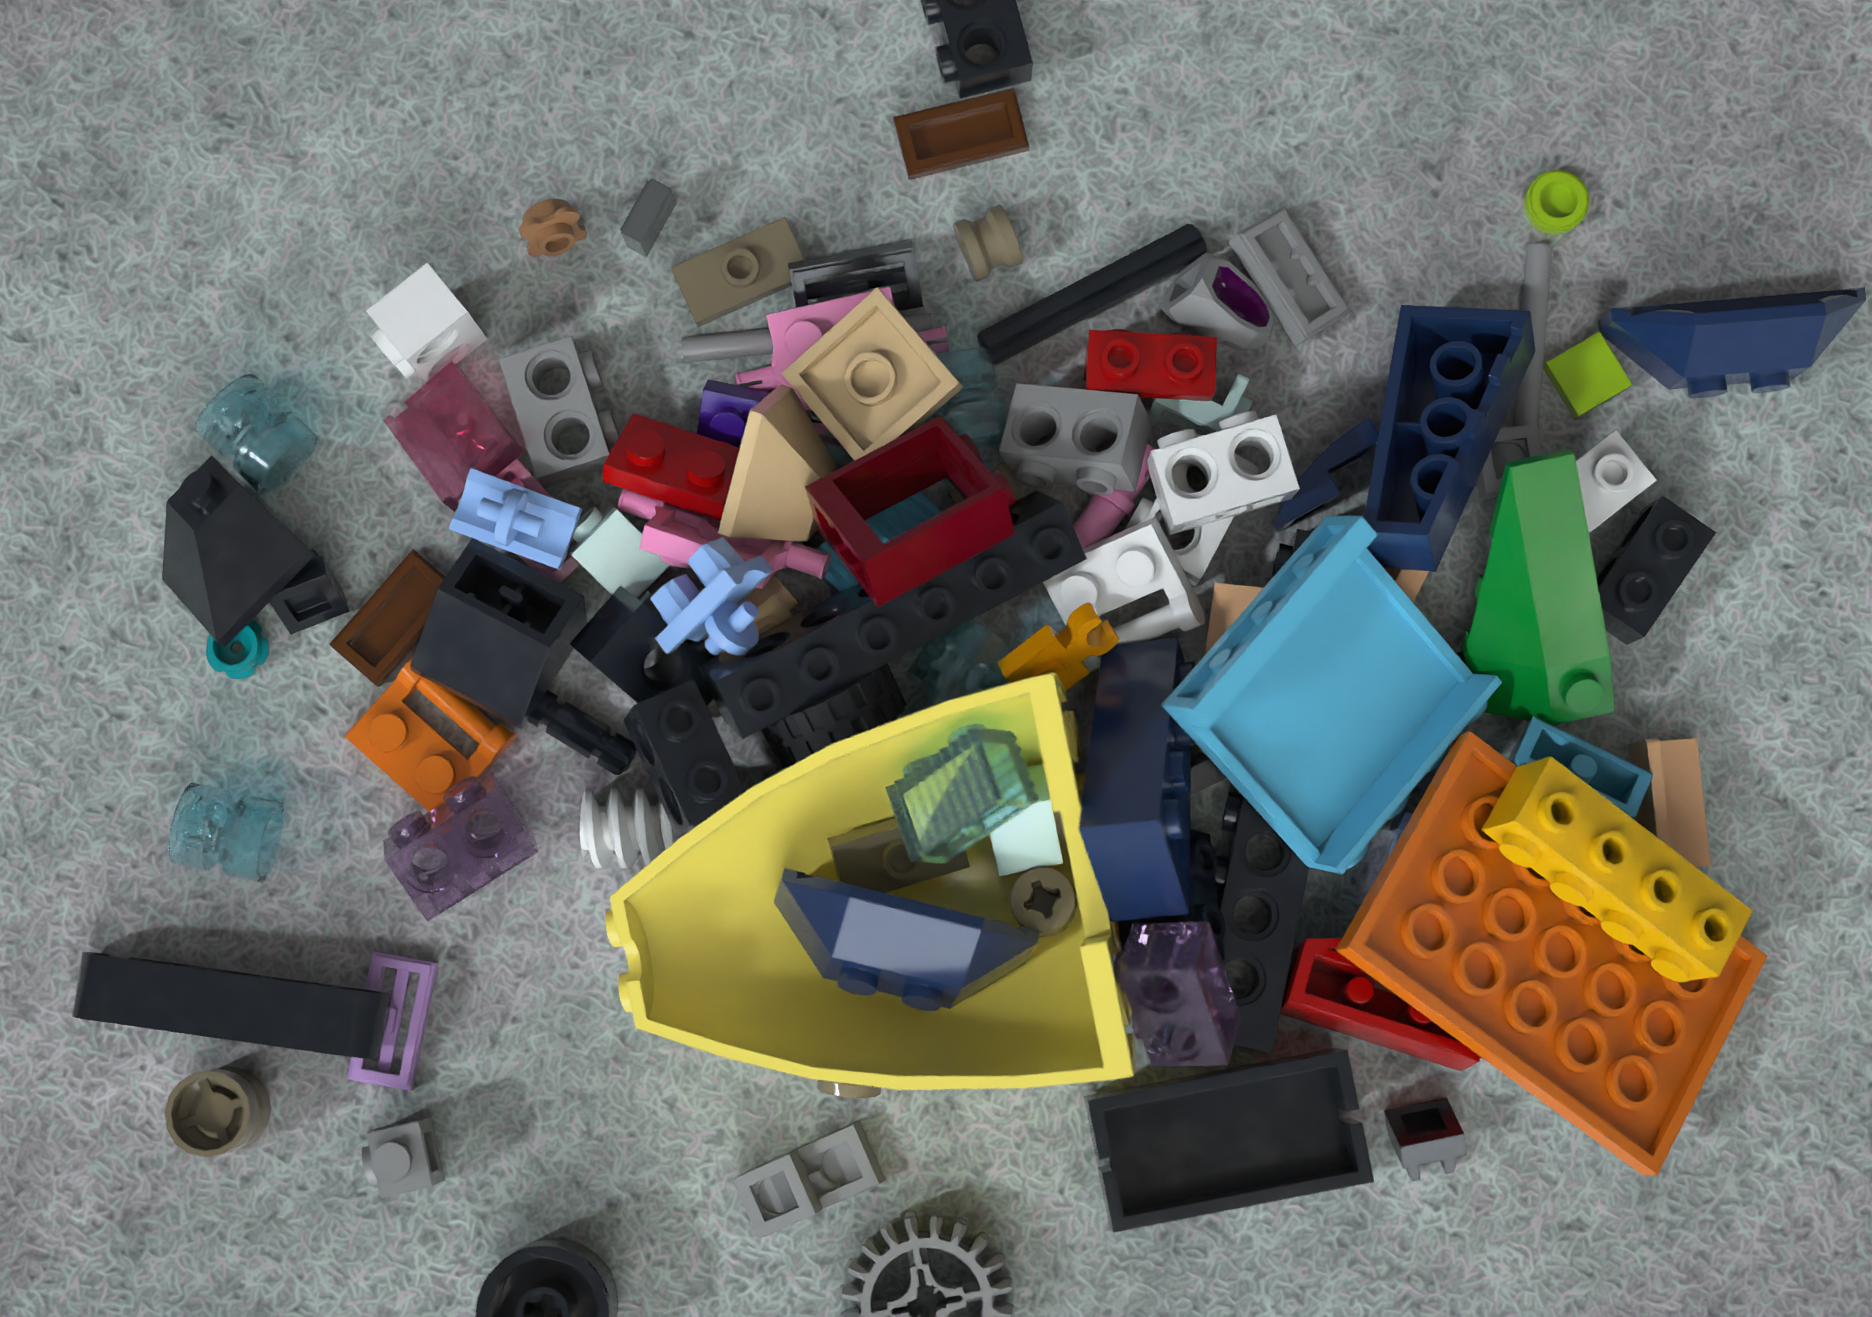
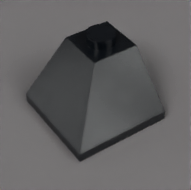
(226, 550)

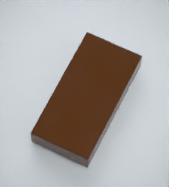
(961, 133)
(390, 619)

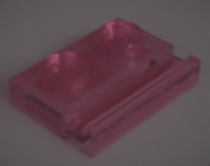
(451, 431)

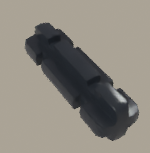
(583, 733)

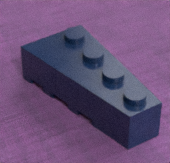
(1439, 420)
(1139, 784)

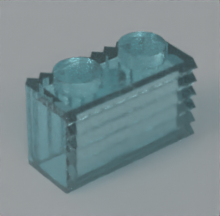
(960, 793)

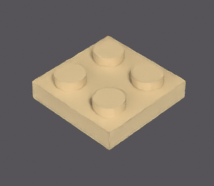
(872, 377)

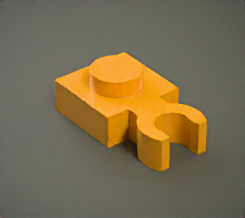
(1062, 651)

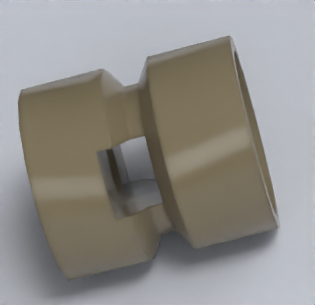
(217, 1111)

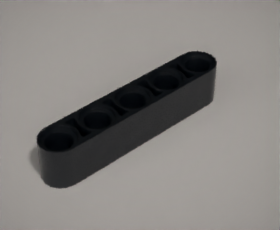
(231, 1005)

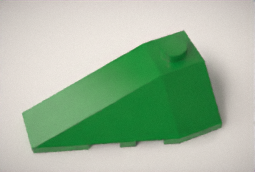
(1540, 600)

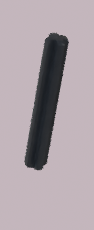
(1092, 293)

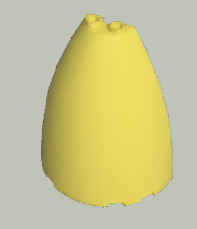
(732, 979)

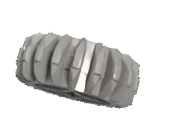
(916, 1246)

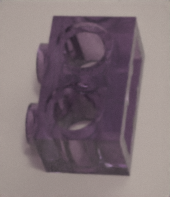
(471, 857)
(1178, 994)

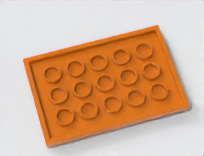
(1537, 977)

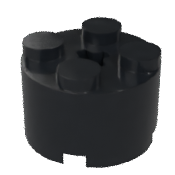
(551, 1267)

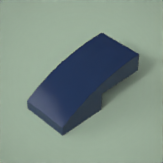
(1316, 484)

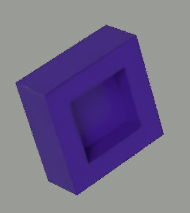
(726, 411)

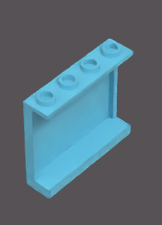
(1329, 698)

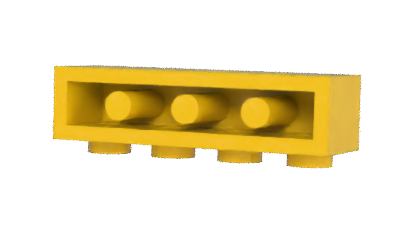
(1616, 871)

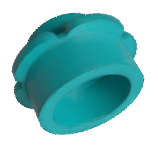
(243, 664)

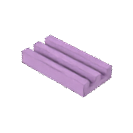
(404, 966)

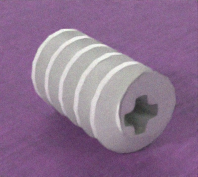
(623, 829)

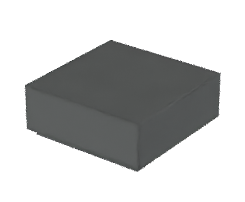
(648, 217)

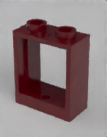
(893, 474)

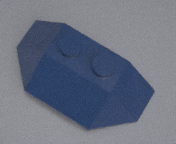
(1731, 339)
(898, 943)

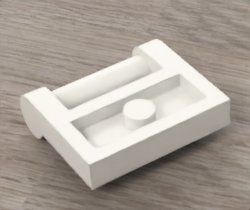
(1124, 571)

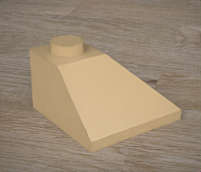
(772, 468)

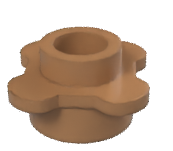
(551, 227)

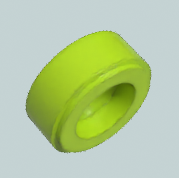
(1556, 202)

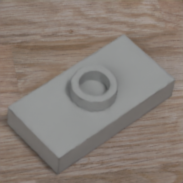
(1289, 276)

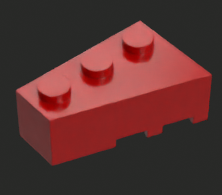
(1343, 998)

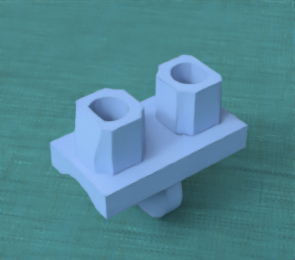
(515, 519)
(716, 608)

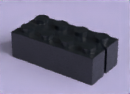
(1228, 1139)

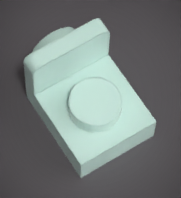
(1203, 415)

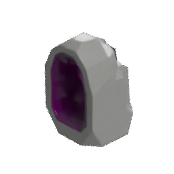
(1219, 302)

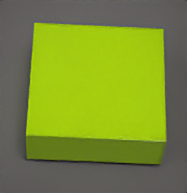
(1587, 375)

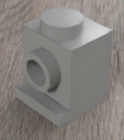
(403, 1158)

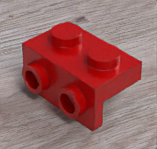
(1151, 364)
(672, 466)

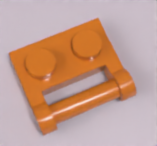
(414, 751)

